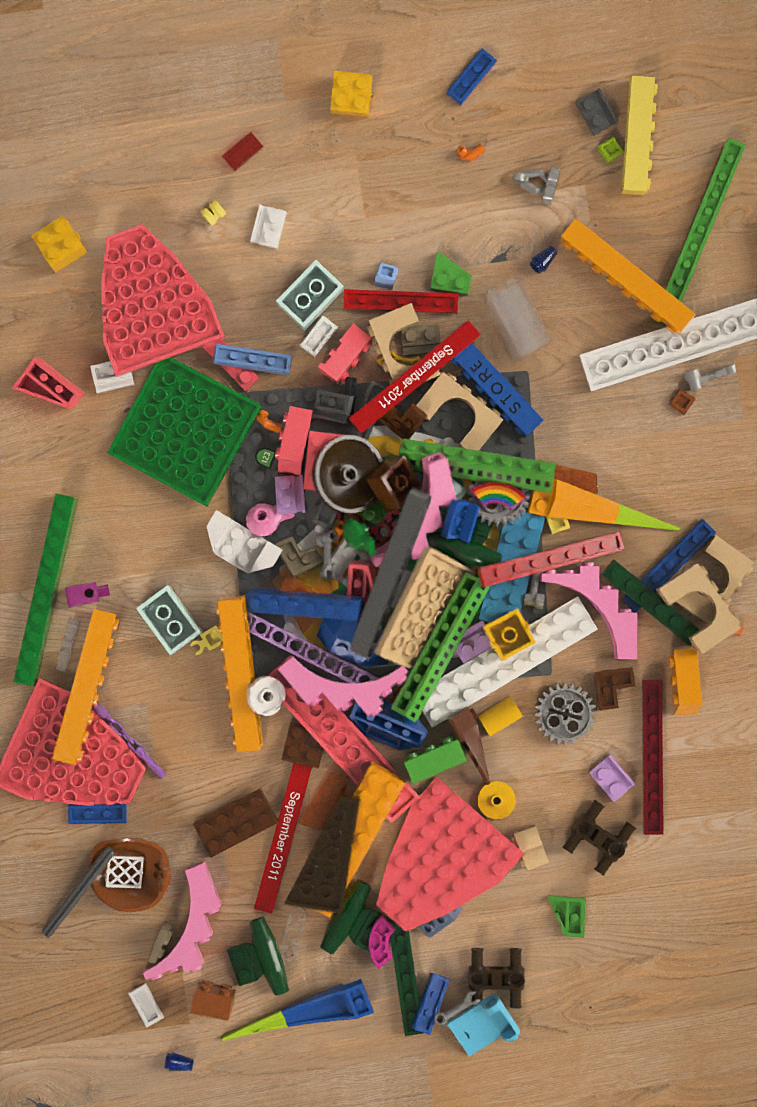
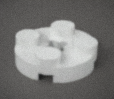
(256, 691)

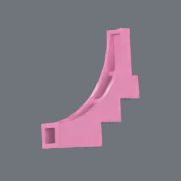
(439, 485)
(621, 625)
(365, 694)
(186, 952)

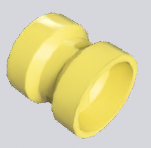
(216, 209)

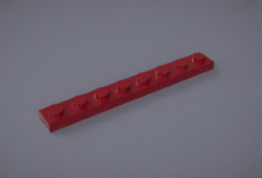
(652, 757)

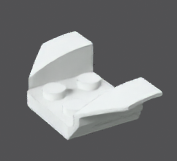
(240, 545)

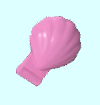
(263, 519)

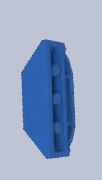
(337, 638)
(390, 727)

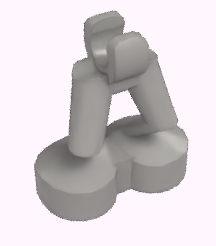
(550, 180)

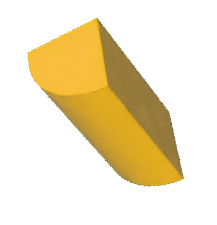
(499, 715)

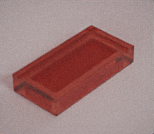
(242, 151)

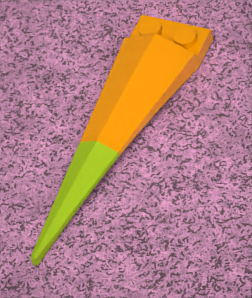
(577, 504)

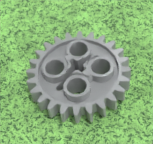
(496, 515)
(560, 730)

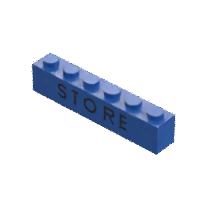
(498, 390)
(305, 604)

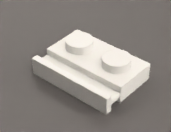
(268, 226)
(106, 380)

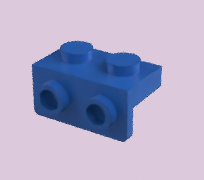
(460, 520)

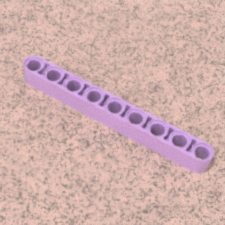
(305, 647)

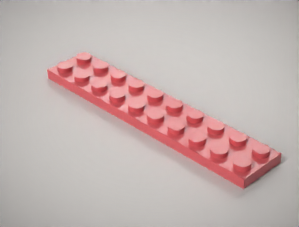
(341, 740)

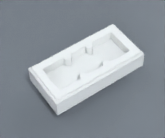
(318, 336)
(146, 1005)

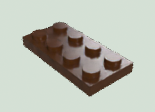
(235, 822)

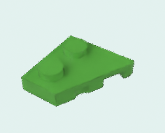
(449, 277)
(570, 914)

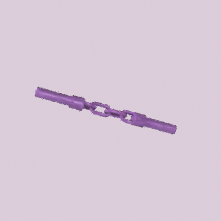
(140, 752)

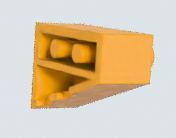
(685, 681)

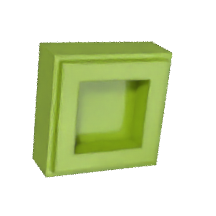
(610, 149)

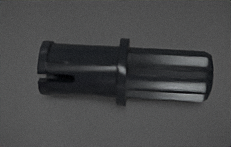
(350, 390)

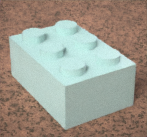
(310, 295)
(169, 620)

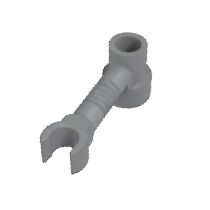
(695, 380)
(325, 541)
(534, 598)
(448, 1015)

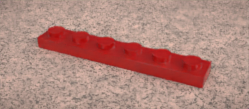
(392, 300)

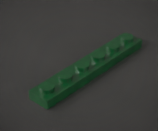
(650, 601)
(405, 977)

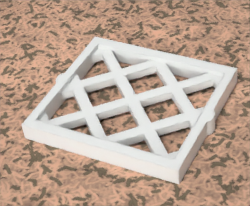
(125, 885)

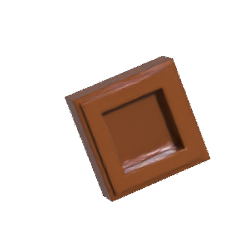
(681, 401)

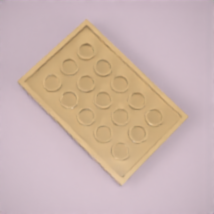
(420, 607)

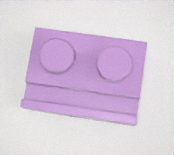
(289, 494)
(473, 642)
(611, 778)

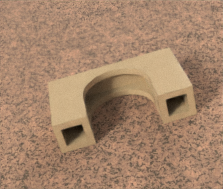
(383, 330)
(447, 389)
(735, 568)
(722, 621)

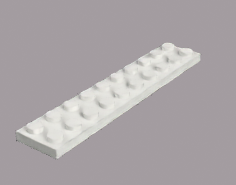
(663, 349)
(487, 673)

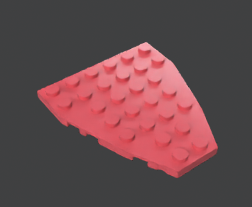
(150, 303)
(104, 776)
(442, 859)

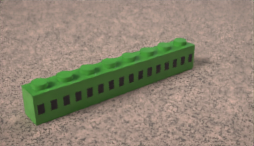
(484, 466)
(440, 647)

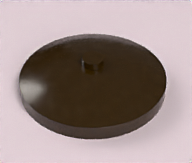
(342, 472)

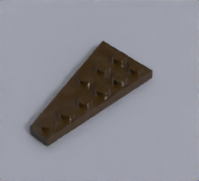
(326, 870)

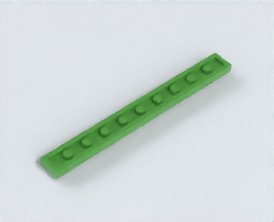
(705, 218)

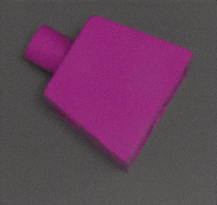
(76, 596)

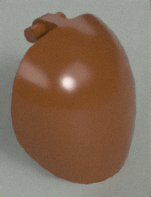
(155, 875)

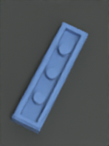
(252, 359)

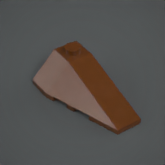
(468, 732)

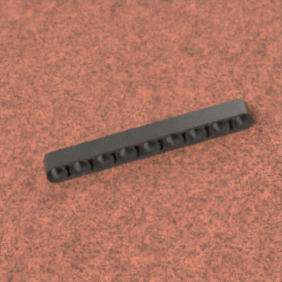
(390, 573)

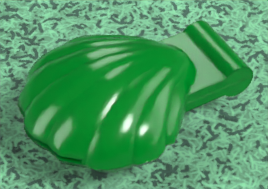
(358, 537)

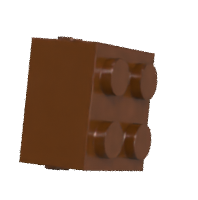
(393, 482)

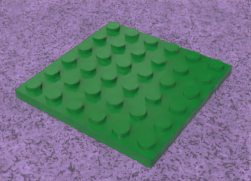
(184, 429)

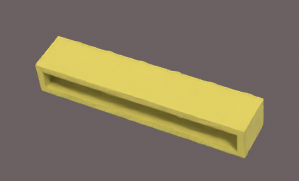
(638, 135)

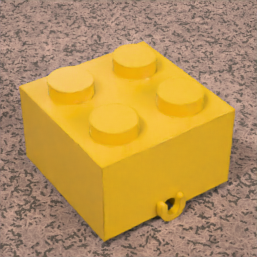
(351, 94)
(59, 244)
(509, 634)

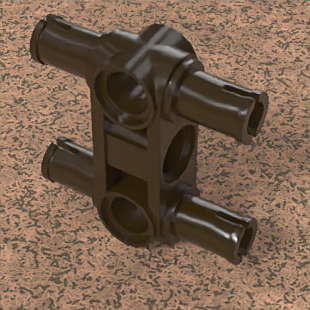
(599, 837)
(497, 976)

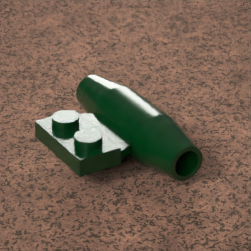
(467, 552)
(353, 921)
(260, 959)

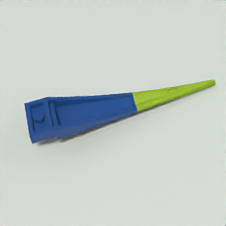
(334, 1004)

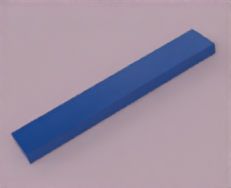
(674, 559)

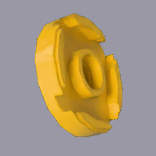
(489, 792)

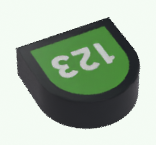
(265, 457)

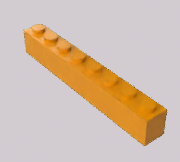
(627, 277)
(240, 672)
(85, 686)

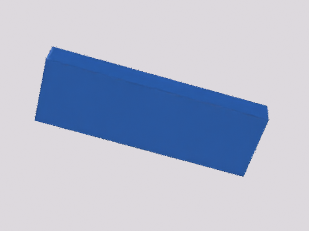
(471, 77)
(97, 814)
(430, 1003)

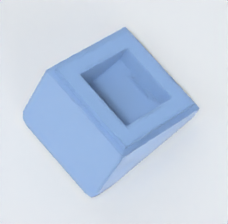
(386, 276)

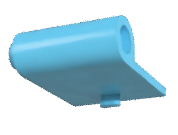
(484, 1025)

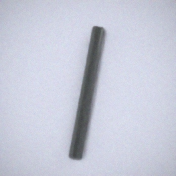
(78, 892)

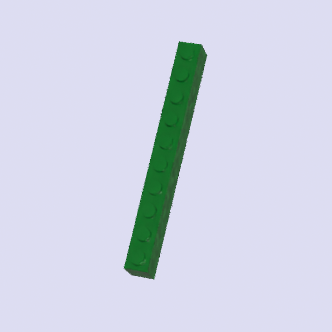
(45, 590)

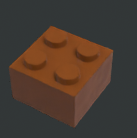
(213, 1000)

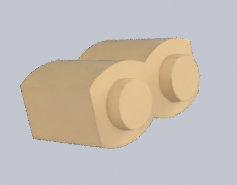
(530, 843)

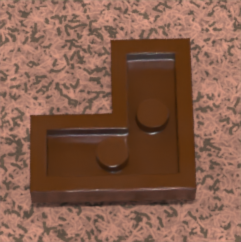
(406, 424)
(608, 682)
(296, 750)

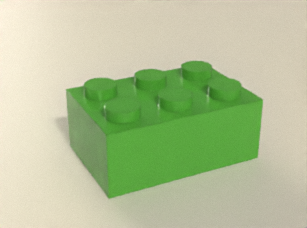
(434, 759)

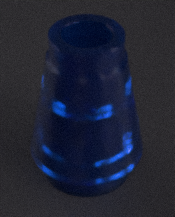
(543, 260)
(178, 1062)

